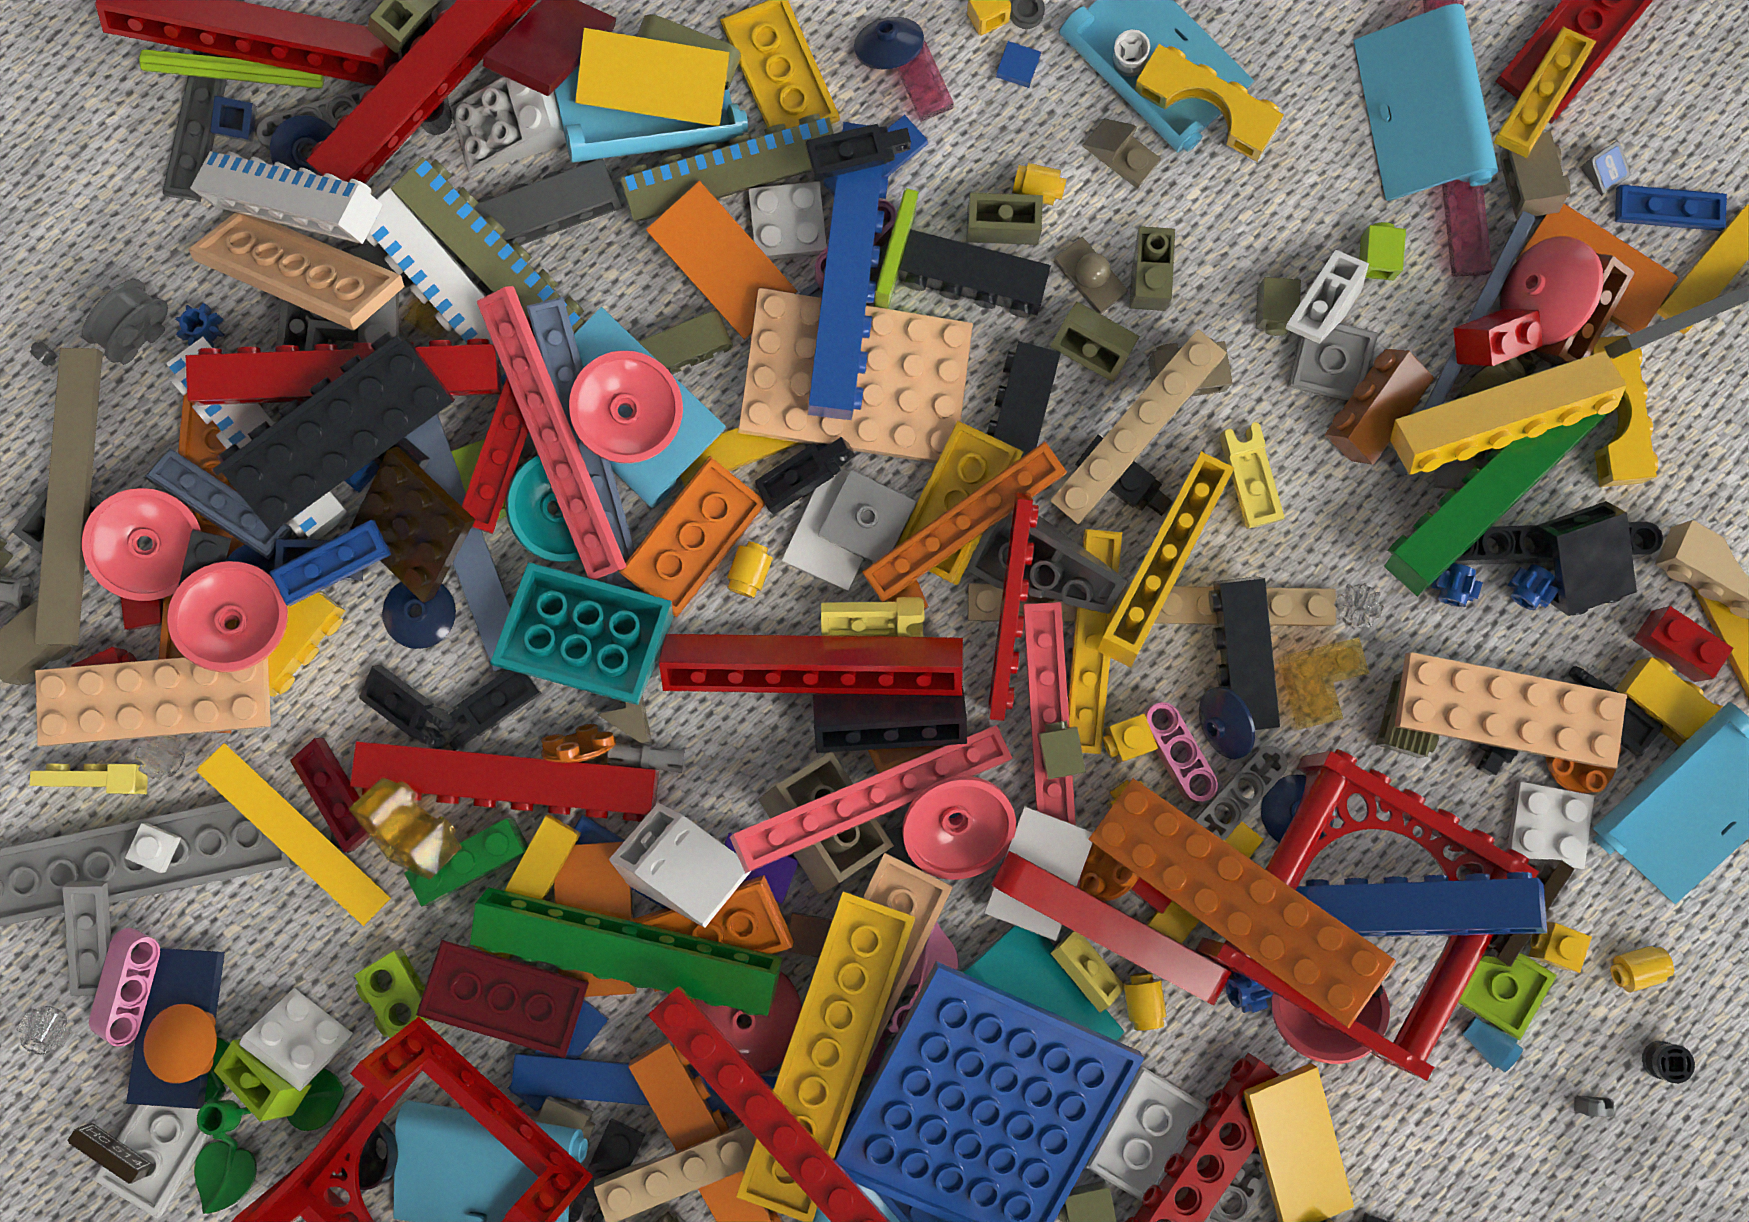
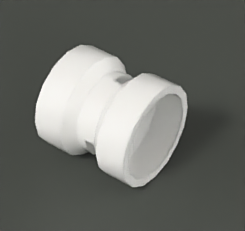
(1134, 45)

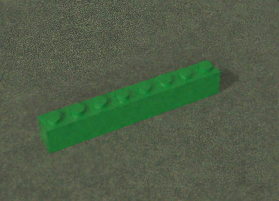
(1480, 503)
(625, 951)

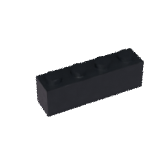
(973, 273)
(1025, 396)
(1246, 646)
(887, 721)

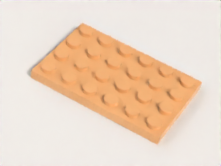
(908, 386)

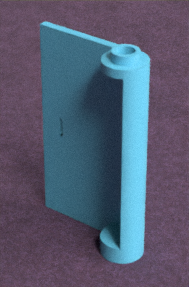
(1164, 22)
(1435, 103)
(609, 133)
(698, 428)
(1687, 809)
(458, 1169)

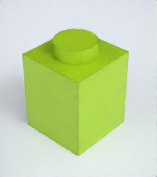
(1384, 250)

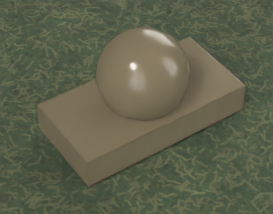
(1091, 275)

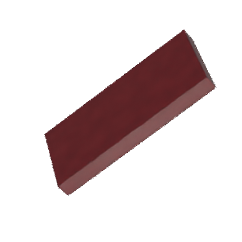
(546, 44)
(502, 998)

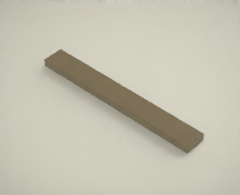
(68, 497)

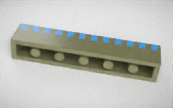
(724, 170)
(477, 238)

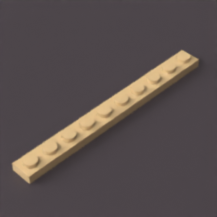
(1182, 606)

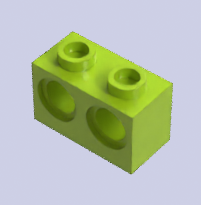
(405, 989)

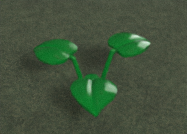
(228, 1173)

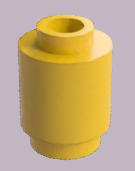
(1039, 181)
(749, 569)
(1641, 968)
(1145, 1001)

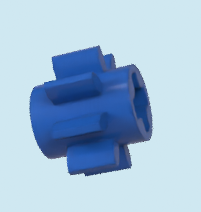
(201, 317)
(1457, 585)
(1533, 587)
(1247, 993)

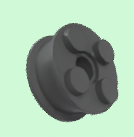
(125, 321)

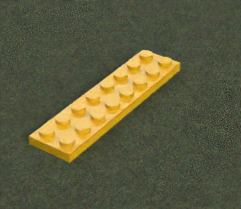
(831, 1041)

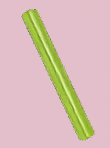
(225, 69)

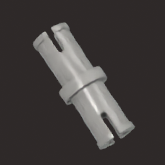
(646, 757)

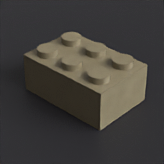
(840, 855)

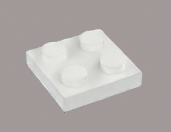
(788, 219)
(1551, 823)
(296, 1039)

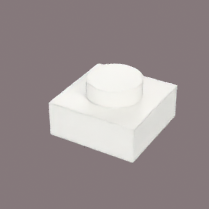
(153, 847)

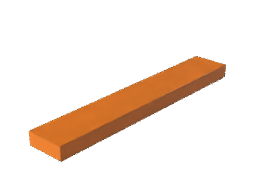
(963, 522)

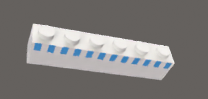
(288, 195)
(430, 267)
(239, 420)

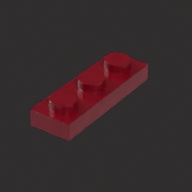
(330, 792)

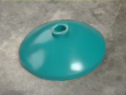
(529, 518)

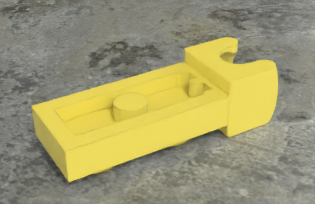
(1252, 477)
(881, 619)
(115, 777)

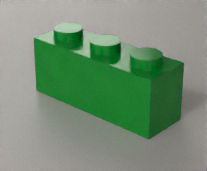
(476, 859)

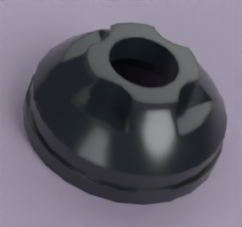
(373, 1169)

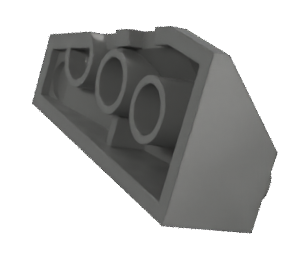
(1058, 567)

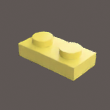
(1088, 970)

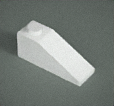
(1329, 297)

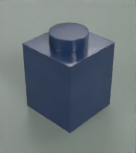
(233, 119)

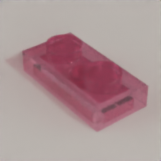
(925, 85)

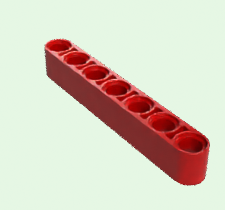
(1111, 928)

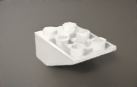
(506, 124)
(679, 865)

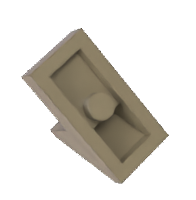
(1117, 148)
(631, 720)

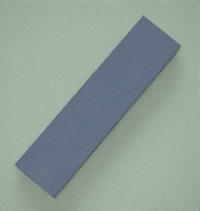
(214, 502)

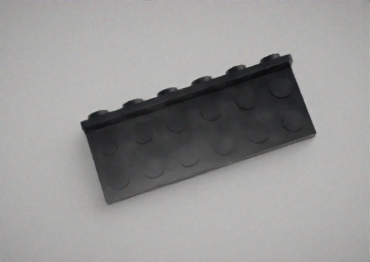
(334, 430)

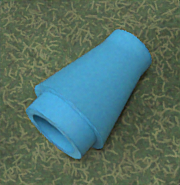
(1494, 1045)

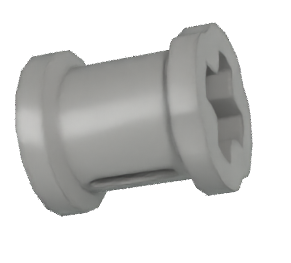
(16, 591)

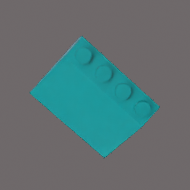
(583, 633)
(1024, 967)

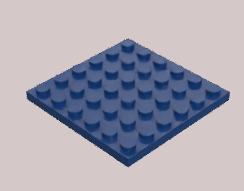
(984, 1105)

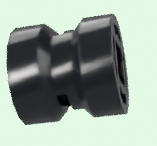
(1658, 1062)

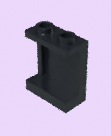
(1590, 557)

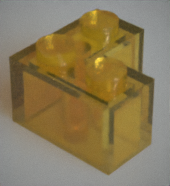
(1311, 679)
(404, 830)

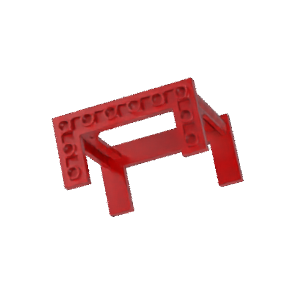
(1329, 783)
(385, 1078)

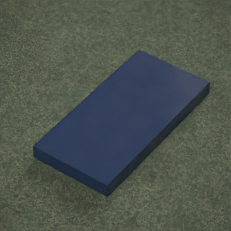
(179, 978)

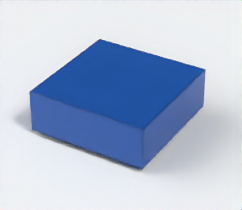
(1018, 64)

